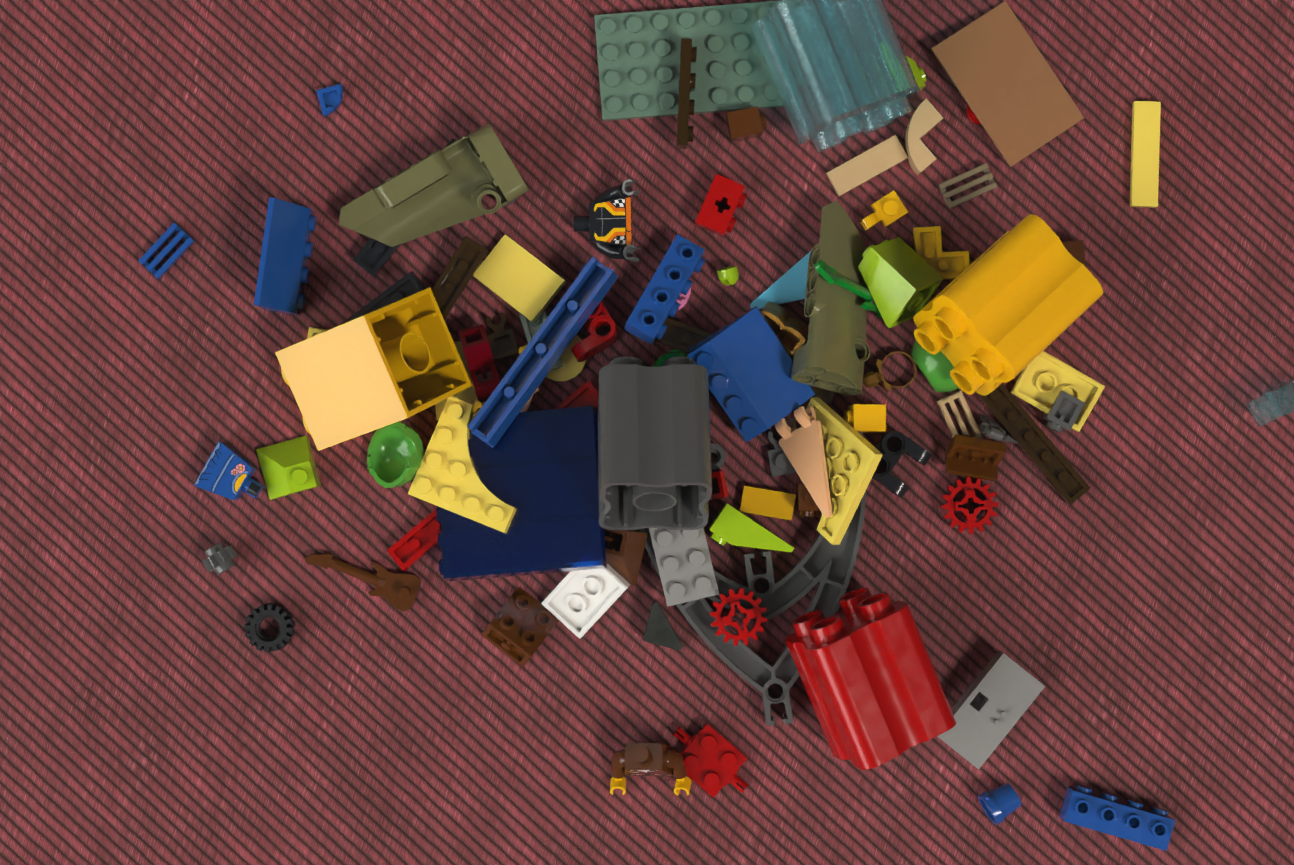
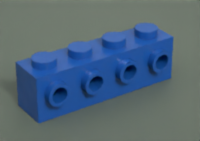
(664, 290)
(1117, 818)

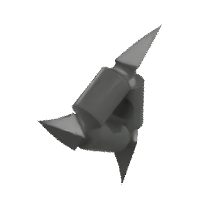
(994, 431)

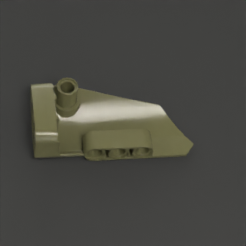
(437, 191)
(837, 322)

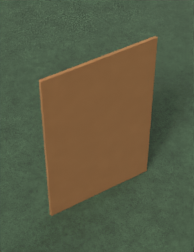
(1007, 83)

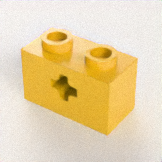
(866, 417)

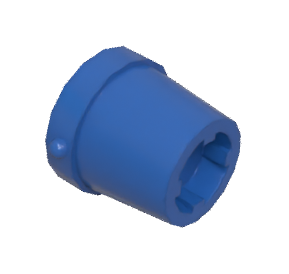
(999, 802)

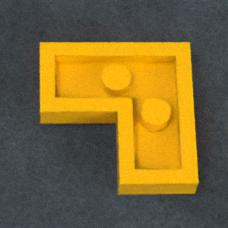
(929, 247)

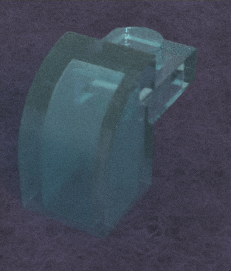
(1273, 403)

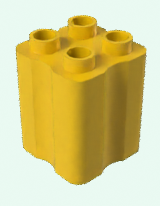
(1006, 307)

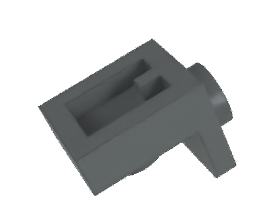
(1063, 412)

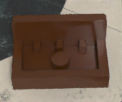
(974, 457)

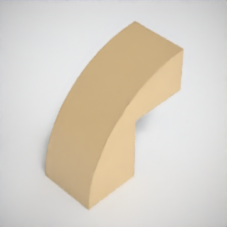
(920, 123)

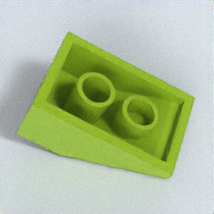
(740, 530)

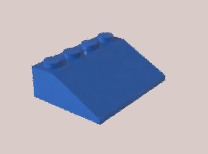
(285, 257)
(750, 373)

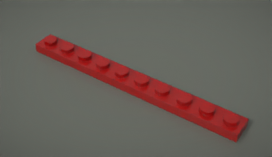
(425, 534)

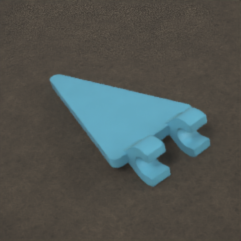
(788, 287)

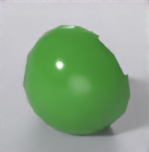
(934, 367)
(394, 455)

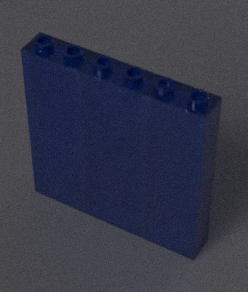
(550, 475)

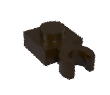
(502, 341)

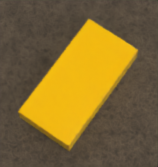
(767, 502)

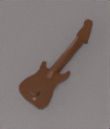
(397, 589)

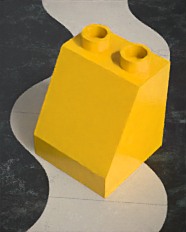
(374, 370)

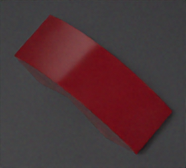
(479, 361)

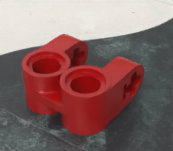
(595, 343)

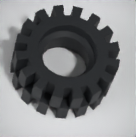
(258, 639)

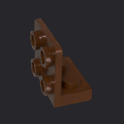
(520, 627)

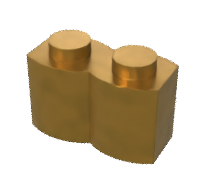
(788, 329)

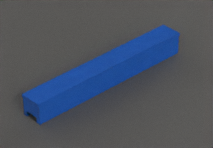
(542, 352)

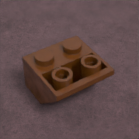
(625, 552)

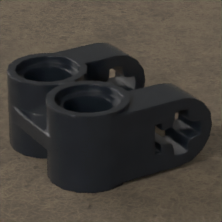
(890, 459)

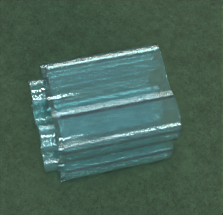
(835, 67)

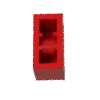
(709, 217)

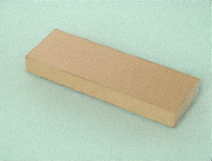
(867, 165)

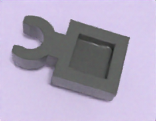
(778, 460)

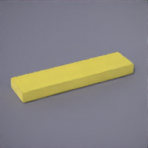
(1145, 154)

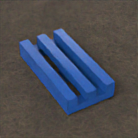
(159, 243)

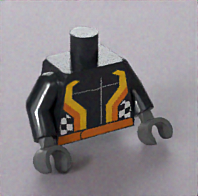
(611, 222)

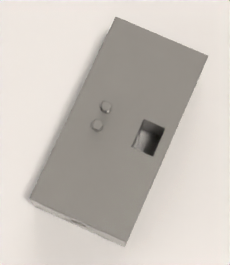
(990, 708)

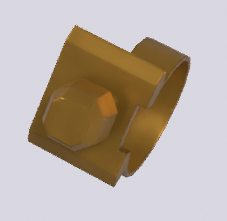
(871, 379)

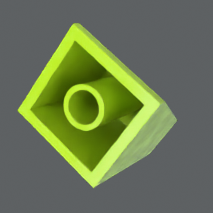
(898, 280)

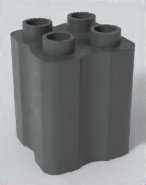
(654, 445)

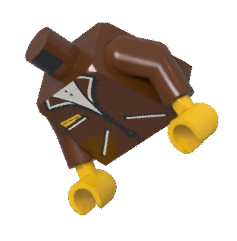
(648, 760)

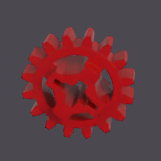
(969, 518)
(725, 620)

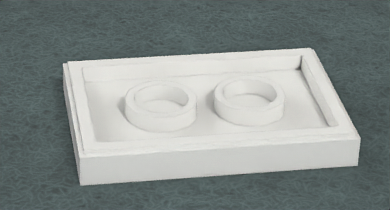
(585, 597)

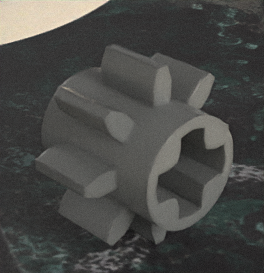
(219, 558)

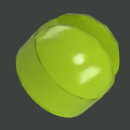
(728, 275)

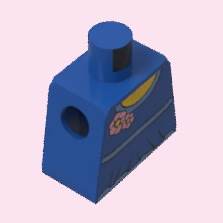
(228, 474)

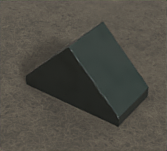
(659, 629)

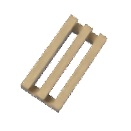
(950, 399)

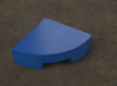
(330, 98)

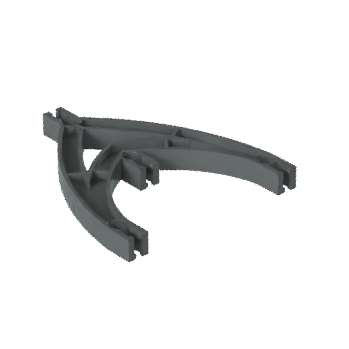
(821, 564)

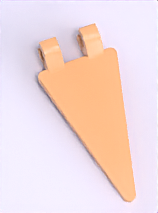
(807, 454)

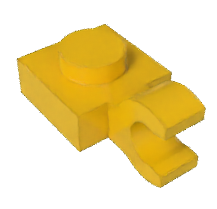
(885, 210)

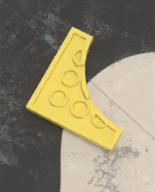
(850, 468)
(449, 475)

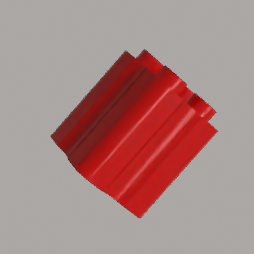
(869, 678)

